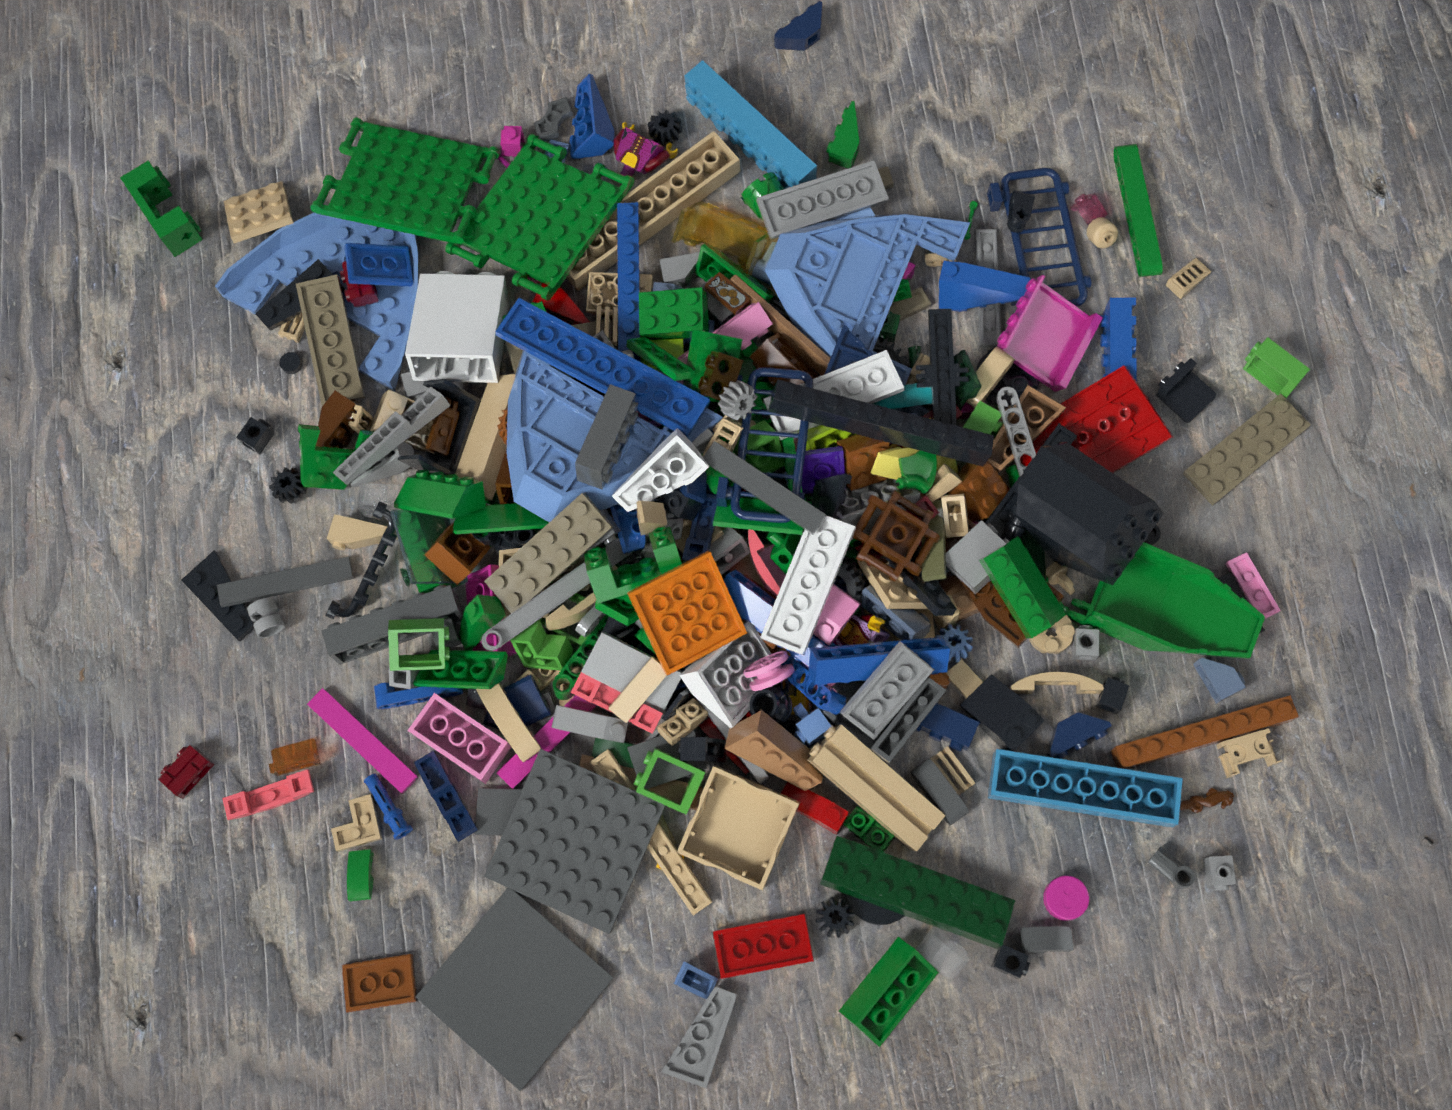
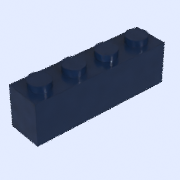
(949, 726)

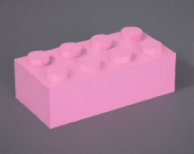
(459, 738)

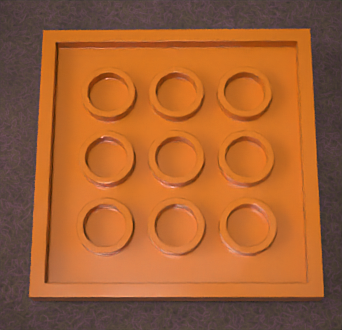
(687, 612)

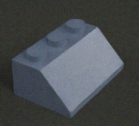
(903, 623)

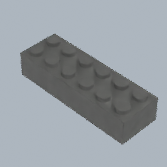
(370, 632)

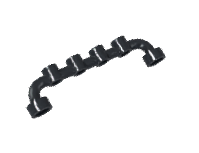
(369, 577)

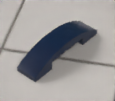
(702, 528)

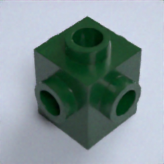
(890, 327)

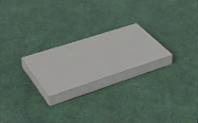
(618, 663)
(886, 690)

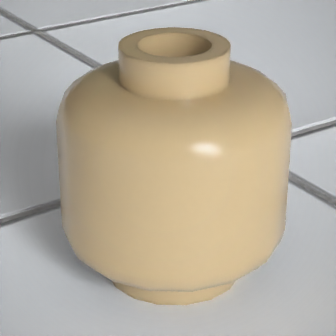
(1102, 232)

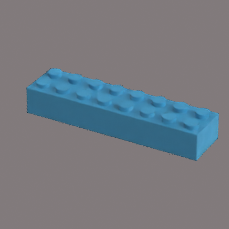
(747, 127)
(1085, 788)

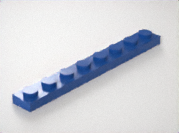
(628, 274)

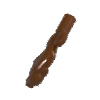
(1213, 798)

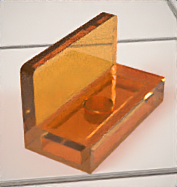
(294, 757)

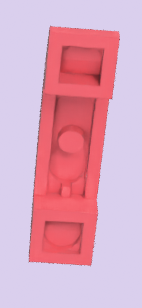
(757, 547)
(603, 696)
(268, 796)

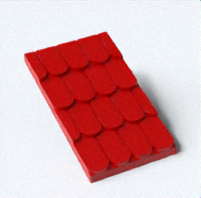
(1110, 421)

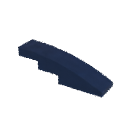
(446, 796)

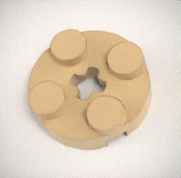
(1057, 644)

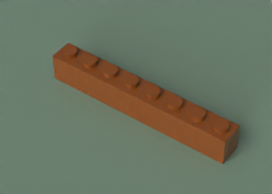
(1204, 733)

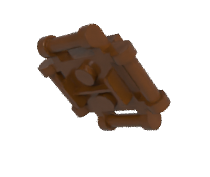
(895, 535)

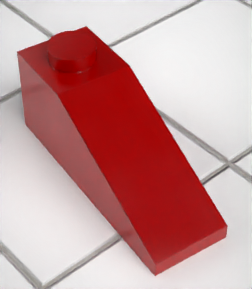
(562, 307)
(817, 808)

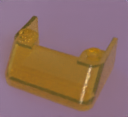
(723, 230)

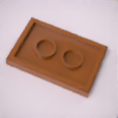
(379, 983)

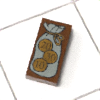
(727, 293)

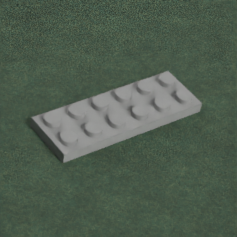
(822, 199)

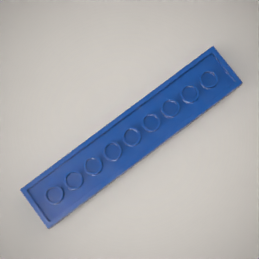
(602, 365)

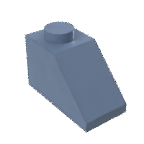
(1219, 679)

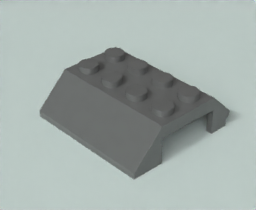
(903, 724)

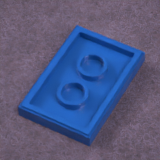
(378, 264)

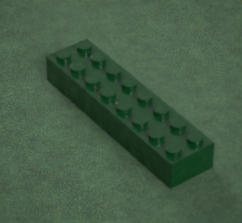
(918, 892)

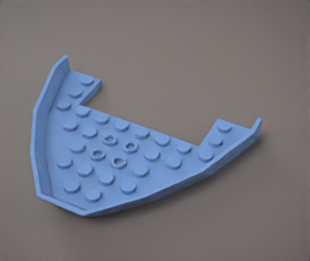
(323, 237)
(852, 271)
(547, 430)

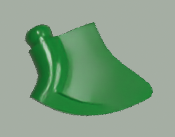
(917, 471)

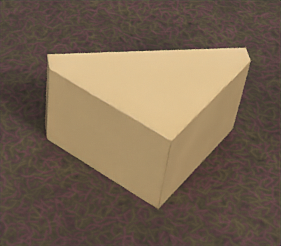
(955, 515)
(650, 516)

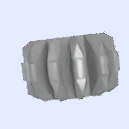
(737, 400)

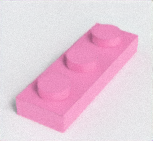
(1252, 585)

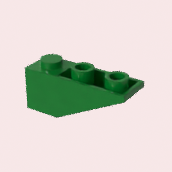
(845, 146)

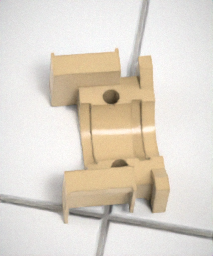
(1247, 749)

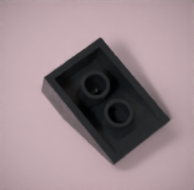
(1002, 713)

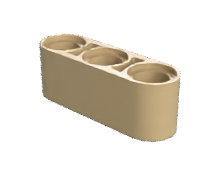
(991, 373)

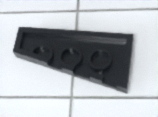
(929, 592)

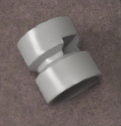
(265, 616)

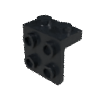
(1185, 392)

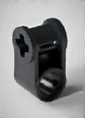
(1019, 210)

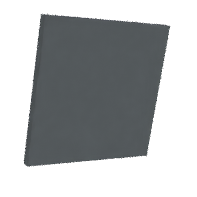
(514, 988)

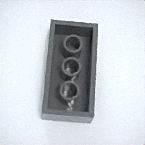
(606, 437)

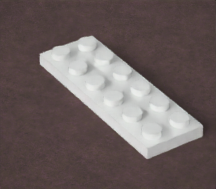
(863, 380)
(807, 585)

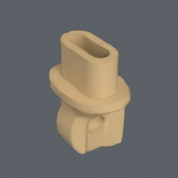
(935, 260)
(1057, 575)

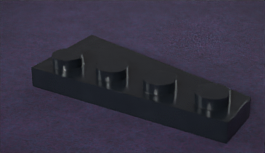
(286, 303)
(829, 494)
(204, 582)

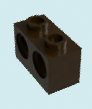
(713, 374)

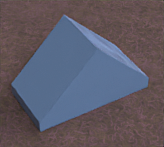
(695, 980)

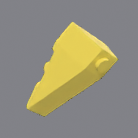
(888, 464)

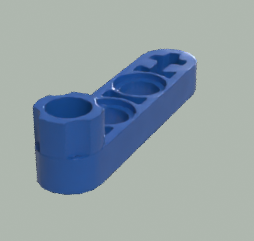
(388, 698)
(833, 701)

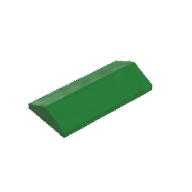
(466, 670)

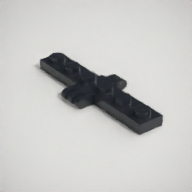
(942, 373)

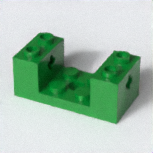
(150, 188)
(616, 583)

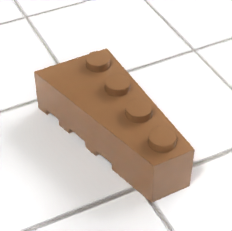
(1039, 415)
(774, 750)

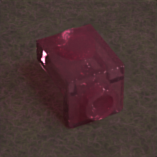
(1089, 207)

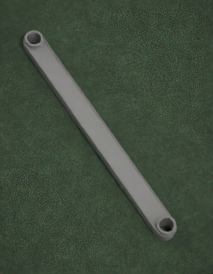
(548, 600)

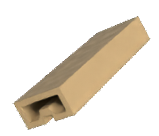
(484, 445)
(875, 787)

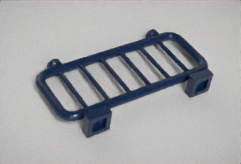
(997, 197)
(734, 492)

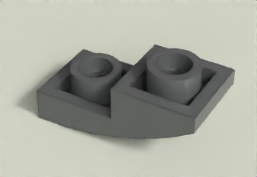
(1046, 939)

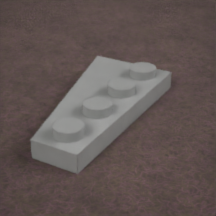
(699, 1047)

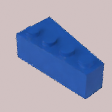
(1117, 336)

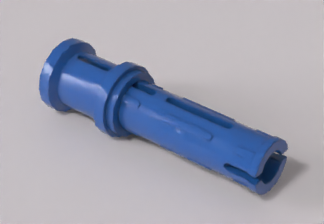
(392, 816)

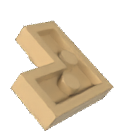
(364, 826)

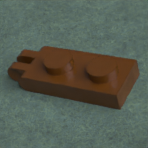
(443, 429)

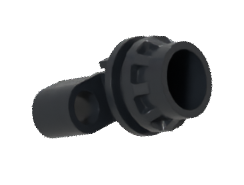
(506, 539)
(775, 703)

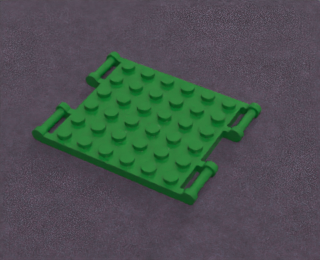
(406, 182)
(541, 217)

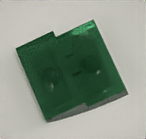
(967, 389)

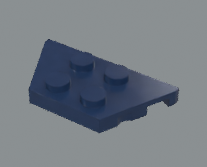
(847, 351)

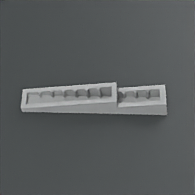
(392, 434)

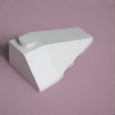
(670, 466)

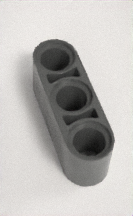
(939, 791)

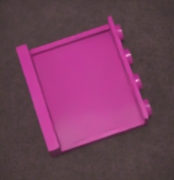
(1047, 335)

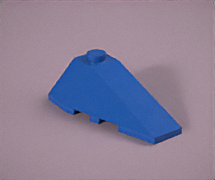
(592, 123)
(973, 286)
(630, 535)

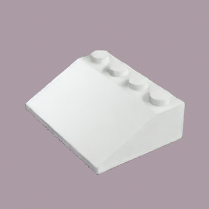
(719, 676)

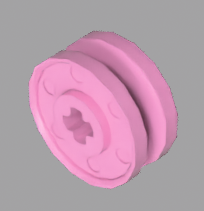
(769, 670)

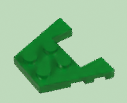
(320, 462)

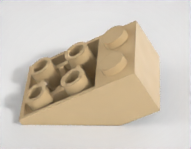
(604, 290)
(394, 402)

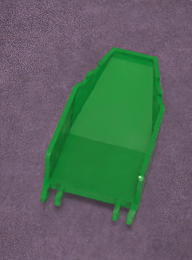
(1172, 608)

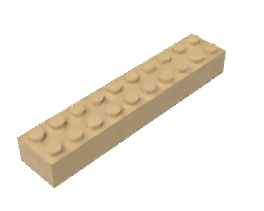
(661, 200)

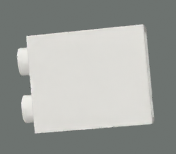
(456, 327)

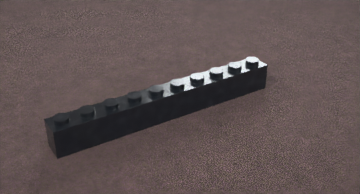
(881, 423)

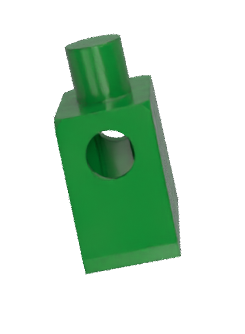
(783, 549)

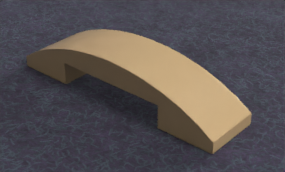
(563, 617)
(1083, 684)
(509, 722)

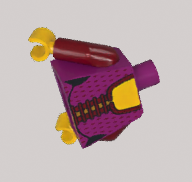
(639, 152)

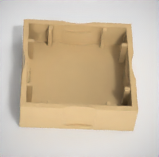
(738, 827)

